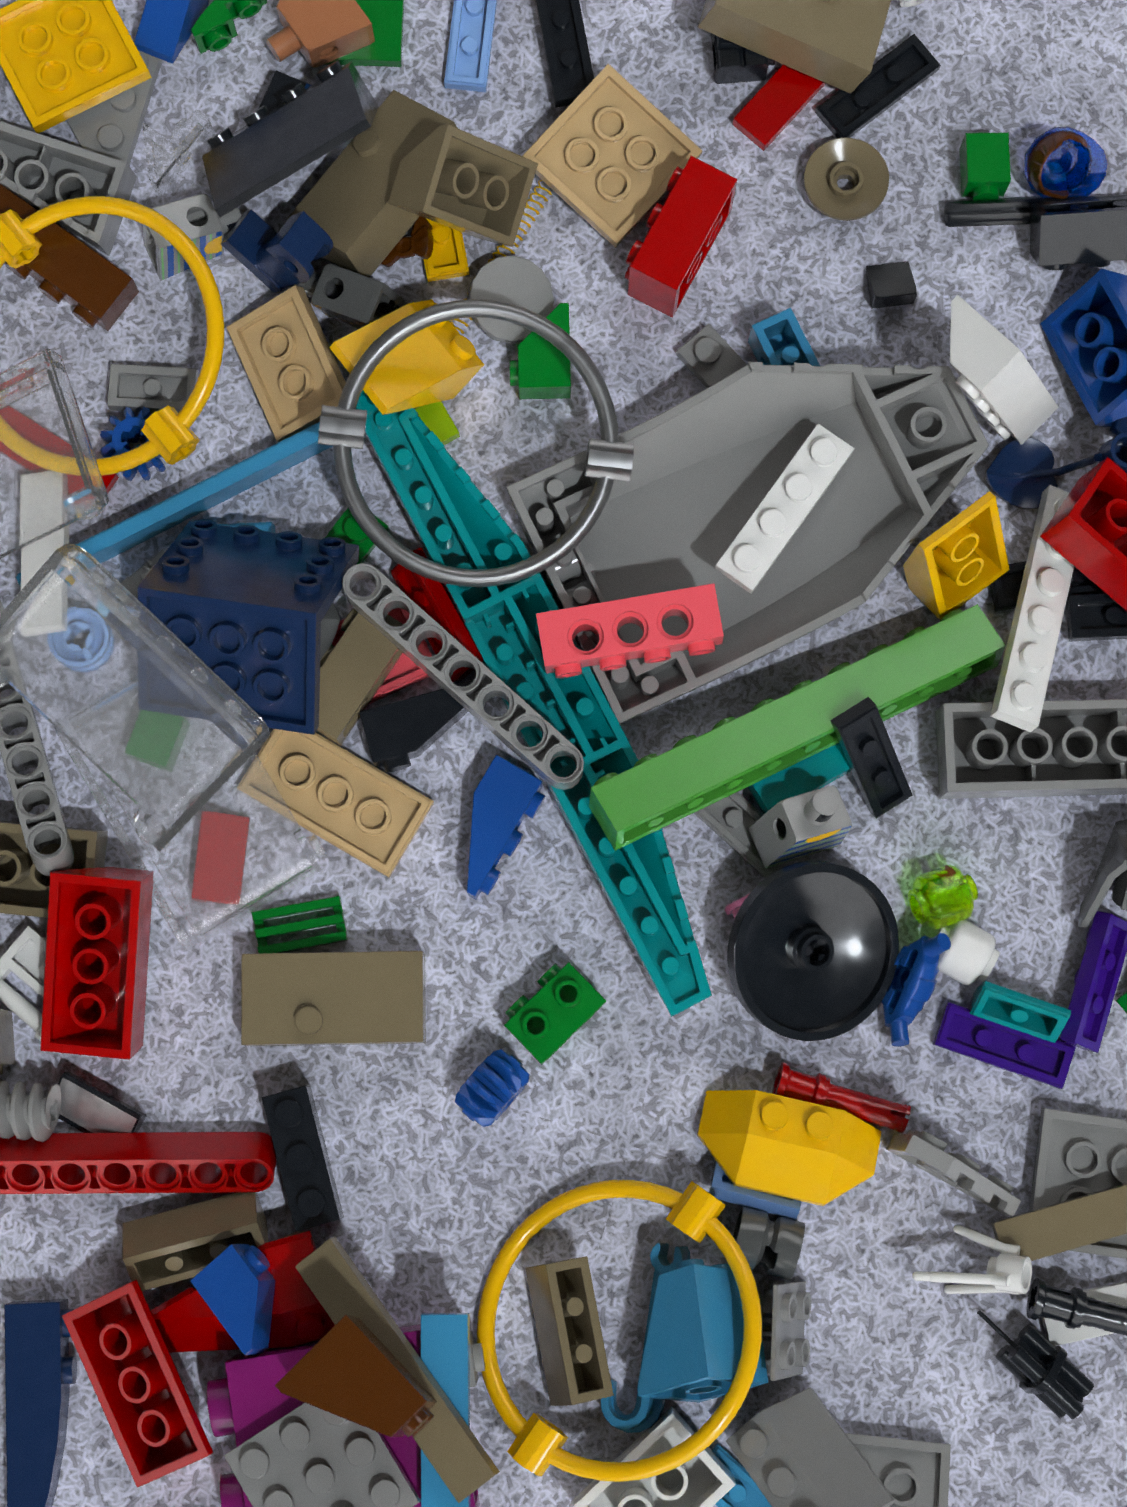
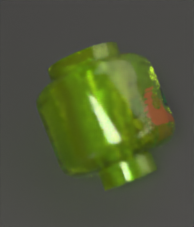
(942, 897)

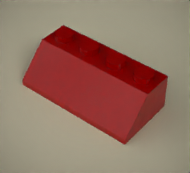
(97, 961)
(137, 1384)

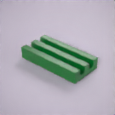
(262, 932)

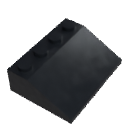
(288, 136)

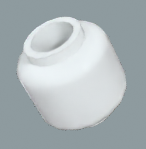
(970, 954)

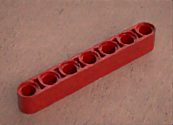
(138, 1163)

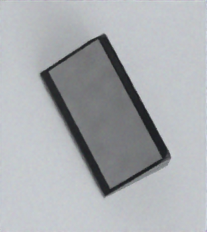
(95, 1110)

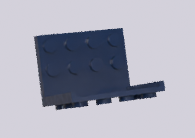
(253, 611)

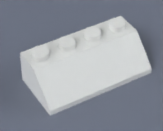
(996, 375)

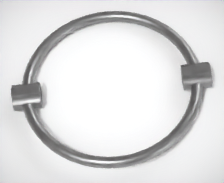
(605, 458)

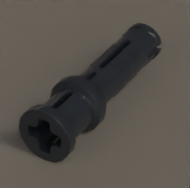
(1074, 1308)

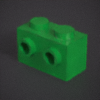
(553, 1011)

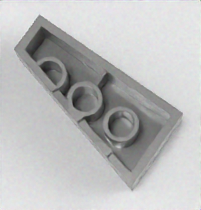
(52, 171)

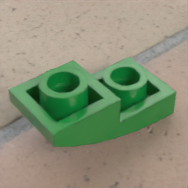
(216, 25)

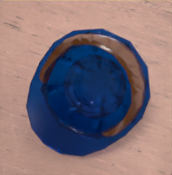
(1064, 164)

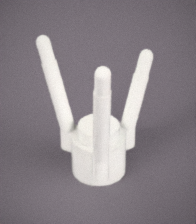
(1004, 1273)

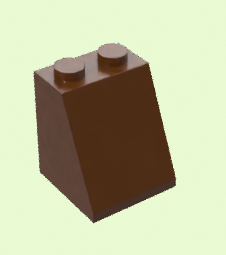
(360, 1381)

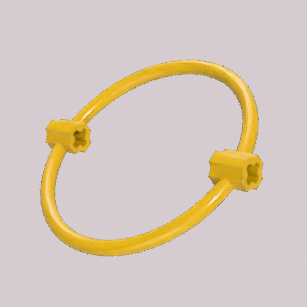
(166, 429)
(540, 1440)

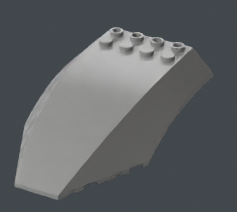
(706, 473)

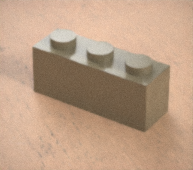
(353, 674)
(188, 1238)
(569, 1332)

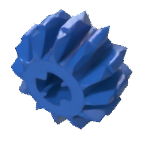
(125, 432)
(492, 1088)

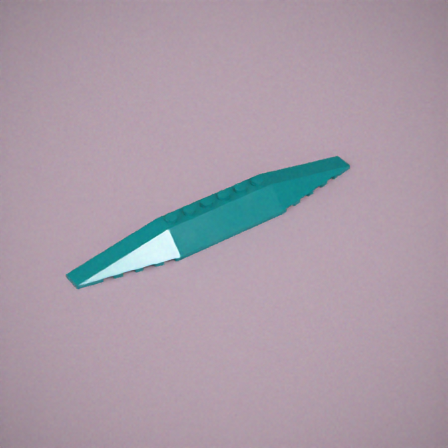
(468, 533)

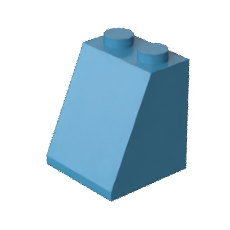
(695, 1335)

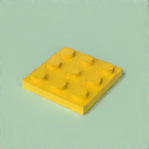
(66, 57)

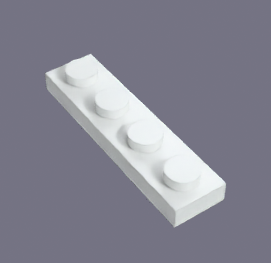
(784, 508)

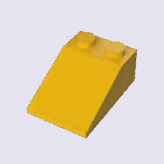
(419, 370)
(958, 558)

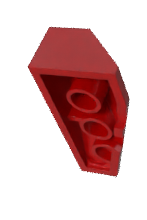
(296, 1315)

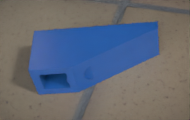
(498, 810)

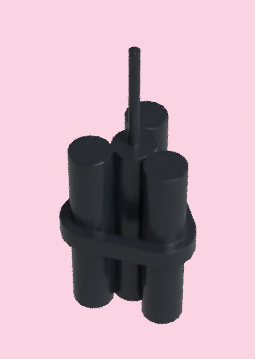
(1044, 1370)

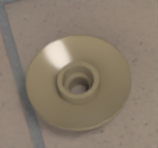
(852, 161)

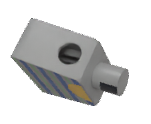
(199, 222)
(811, 823)

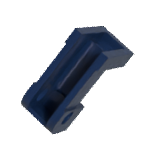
(278, 257)

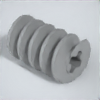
(28, 1114)

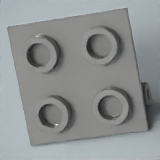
(787, 1349)

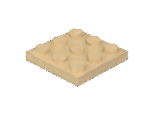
(611, 155)

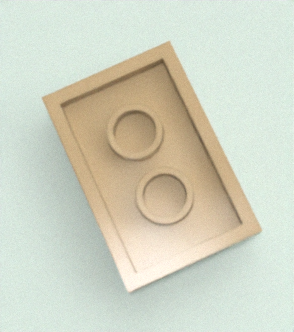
(288, 362)

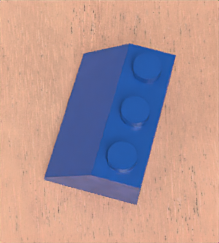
(1092, 344)

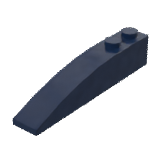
(36, 1398)

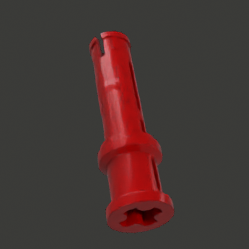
(820, 1091)

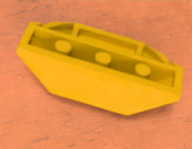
(787, 1144)

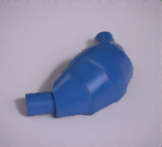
(912, 984)

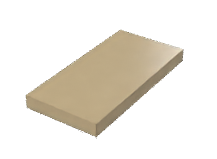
(344, 798)

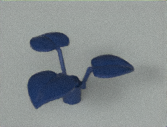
(1026, 470)

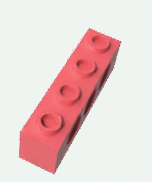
(693, 604)

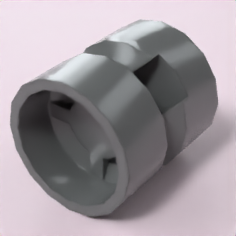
(769, 1243)

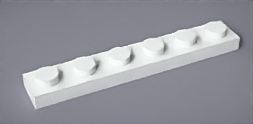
(1034, 625)

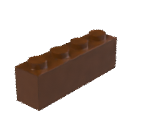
(73, 271)

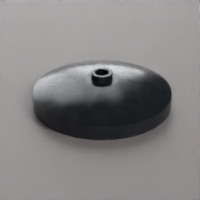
(813, 950)

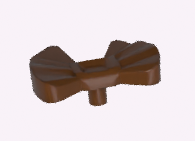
(418, 244)

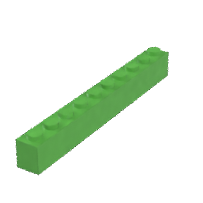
(791, 727)

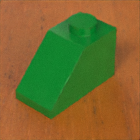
(541, 367)

